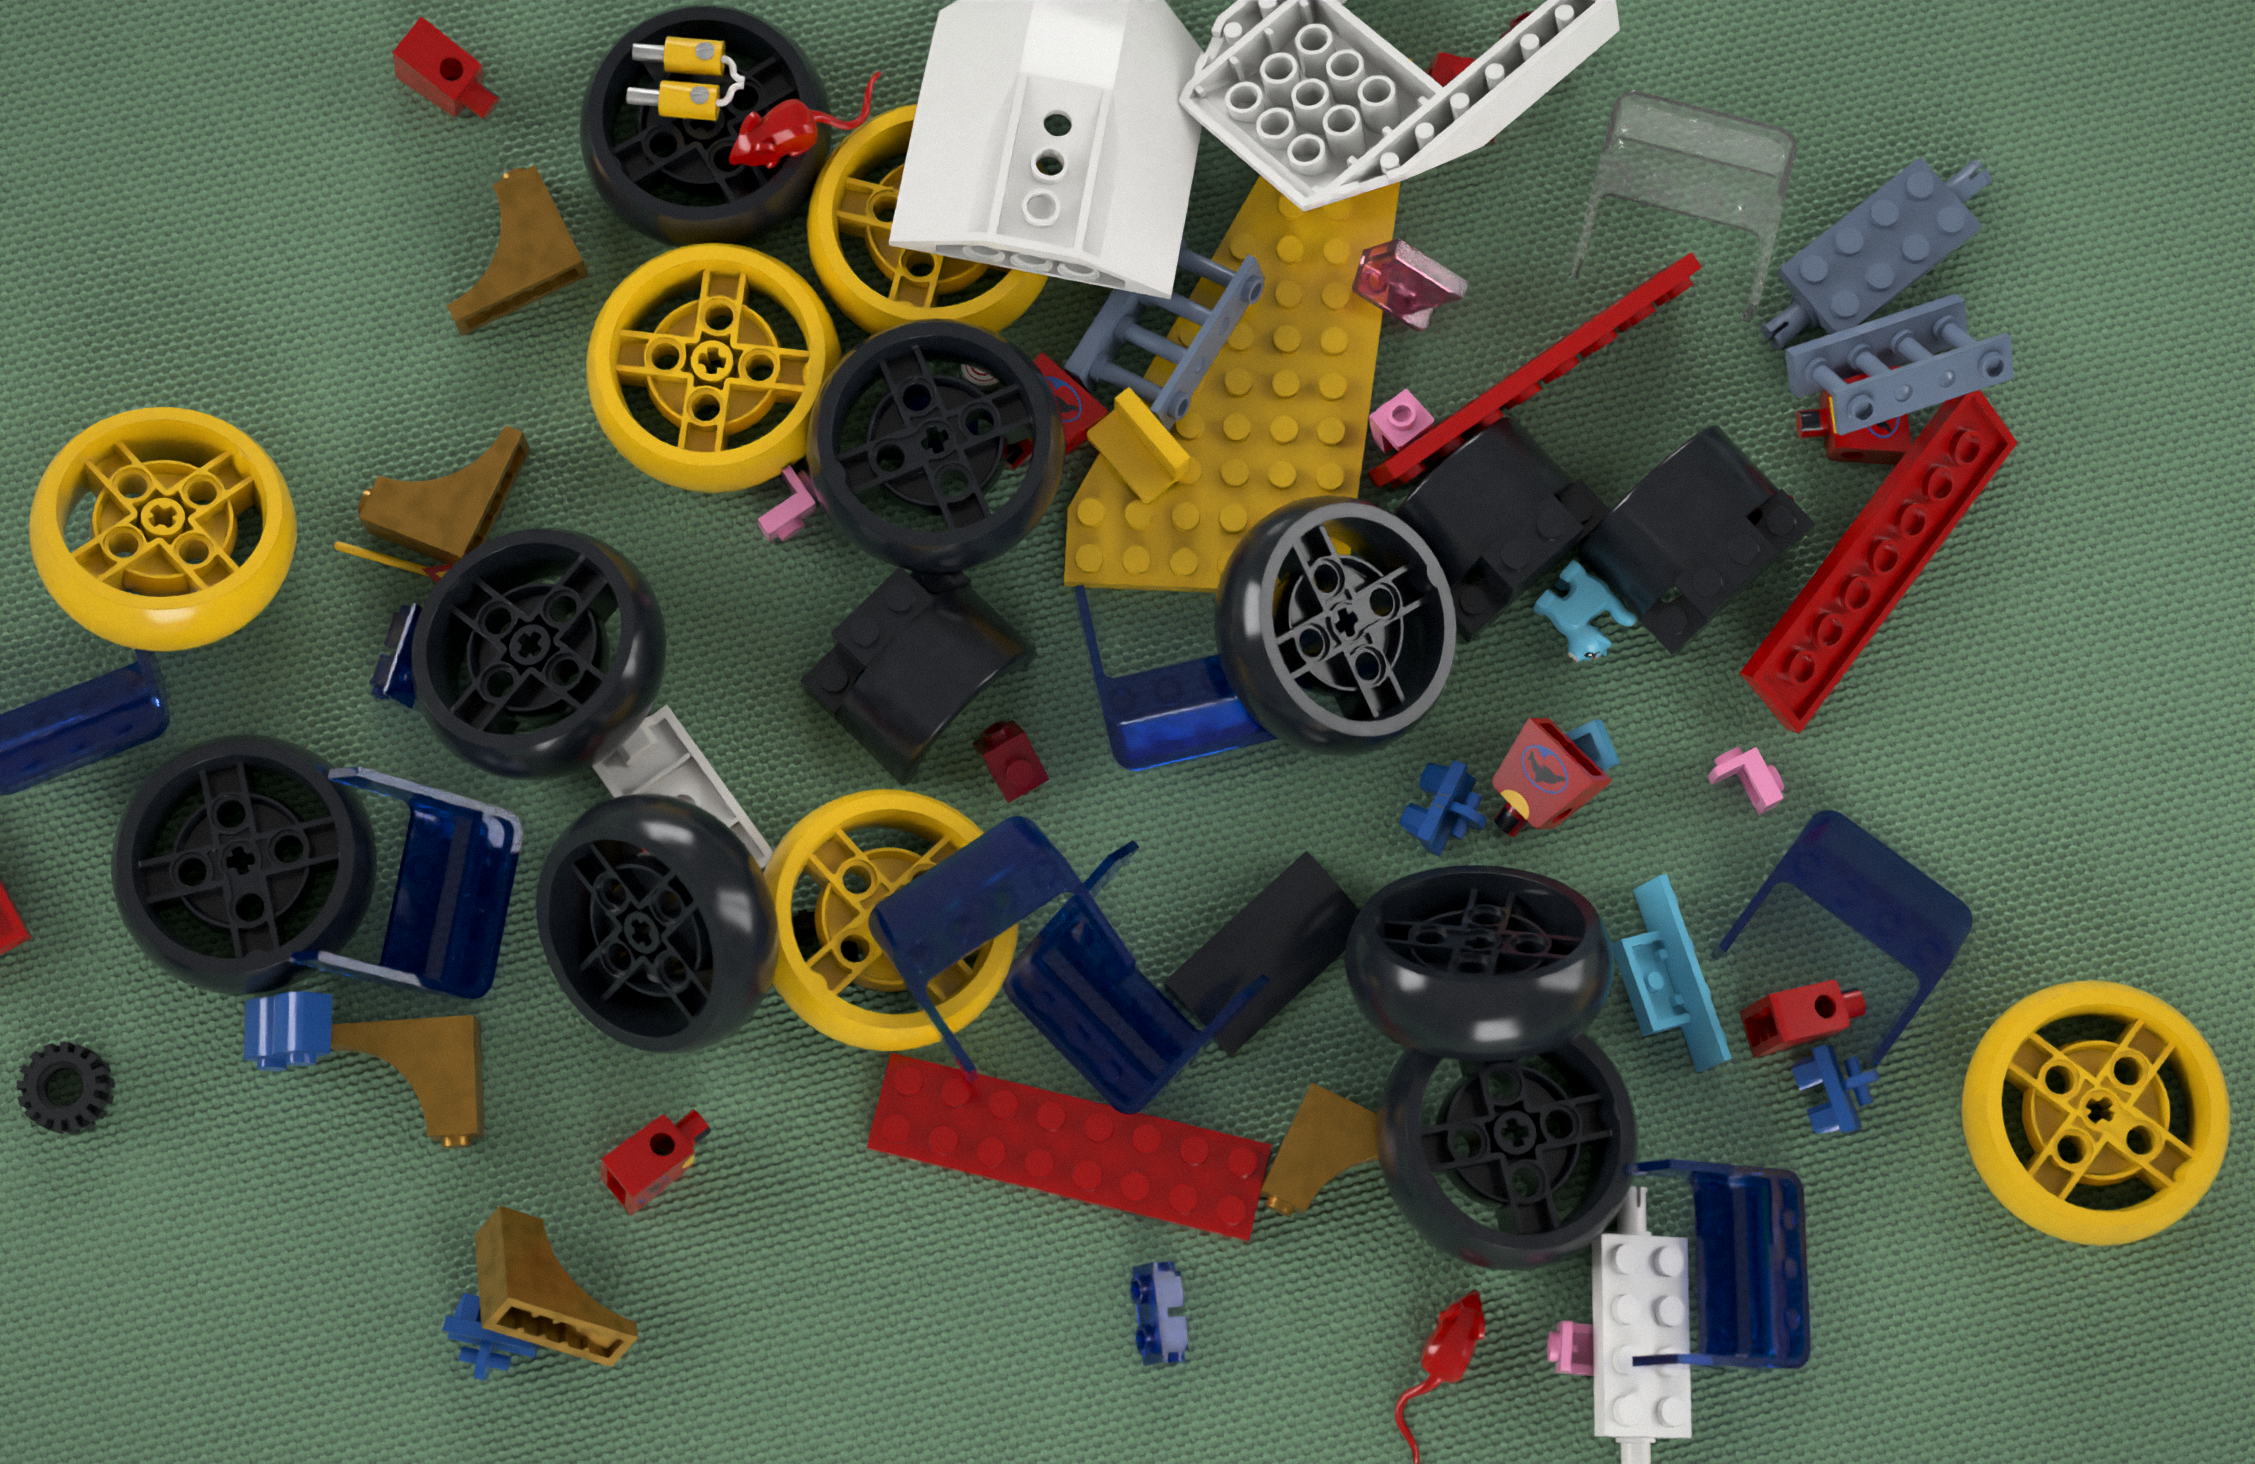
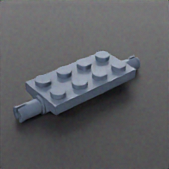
(1877, 251)

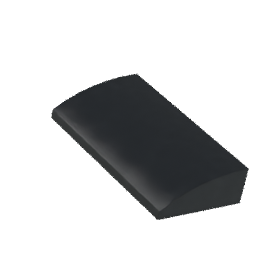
(1283, 933)

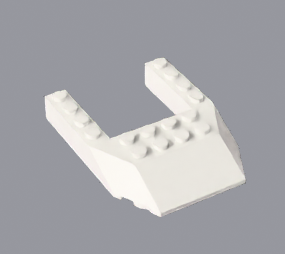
(1343, 112)

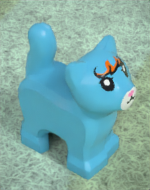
(1573, 613)

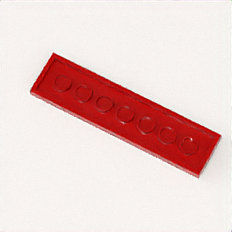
(1546, 366)
(1878, 559)
(1069, 1147)

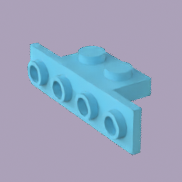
(1666, 977)

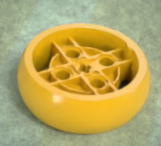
(850, 206)
(629, 357)
(159, 457)
(826, 854)
(2171, 1168)

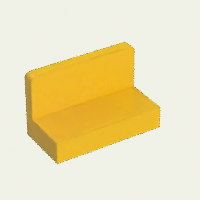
(1139, 447)

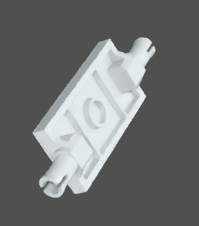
(668, 762)
(1639, 1311)

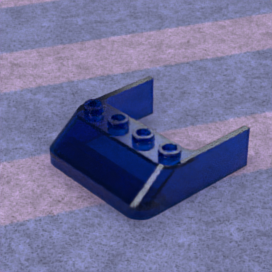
(1167, 710)
(83, 724)
(446, 896)
(1876, 897)
(970, 903)
(1099, 1019)
(1747, 1267)

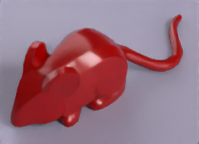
(788, 131)
(1446, 1353)

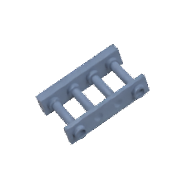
(1118, 325)
(1890, 342)

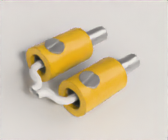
(686, 98)

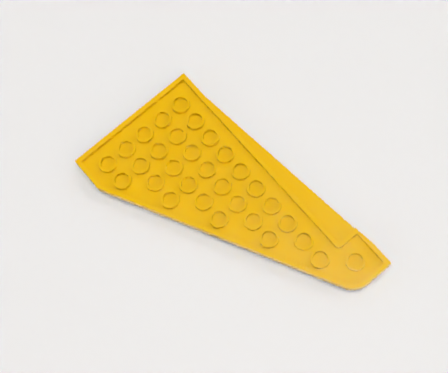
(1273, 413)

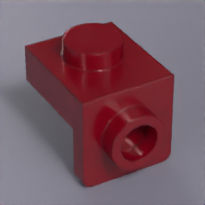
(1010, 759)

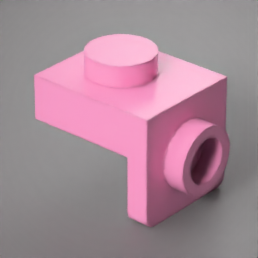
(1399, 422)
(787, 517)
(1759, 780)
(1571, 1348)

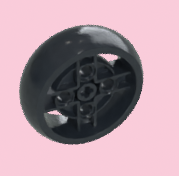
(631, 170)
(1016, 412)
(493, 589)
(1406, 628)
(157, 884)
(660, 941)
(1479, 962)
(1529, 1224)

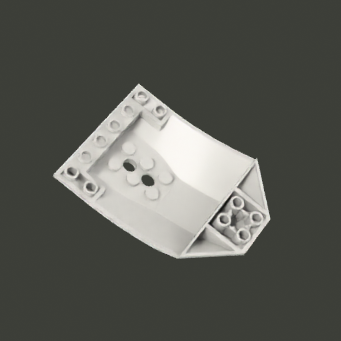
(1125, 162)

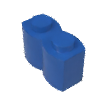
(287, 1029)

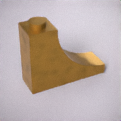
(531, 257)
(449, 513)
(438, 1060)
(1320, 1144)
(535, 1299)

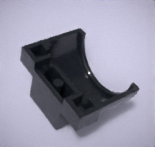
(1499, 510)
(1693, 532)
(915, 663)

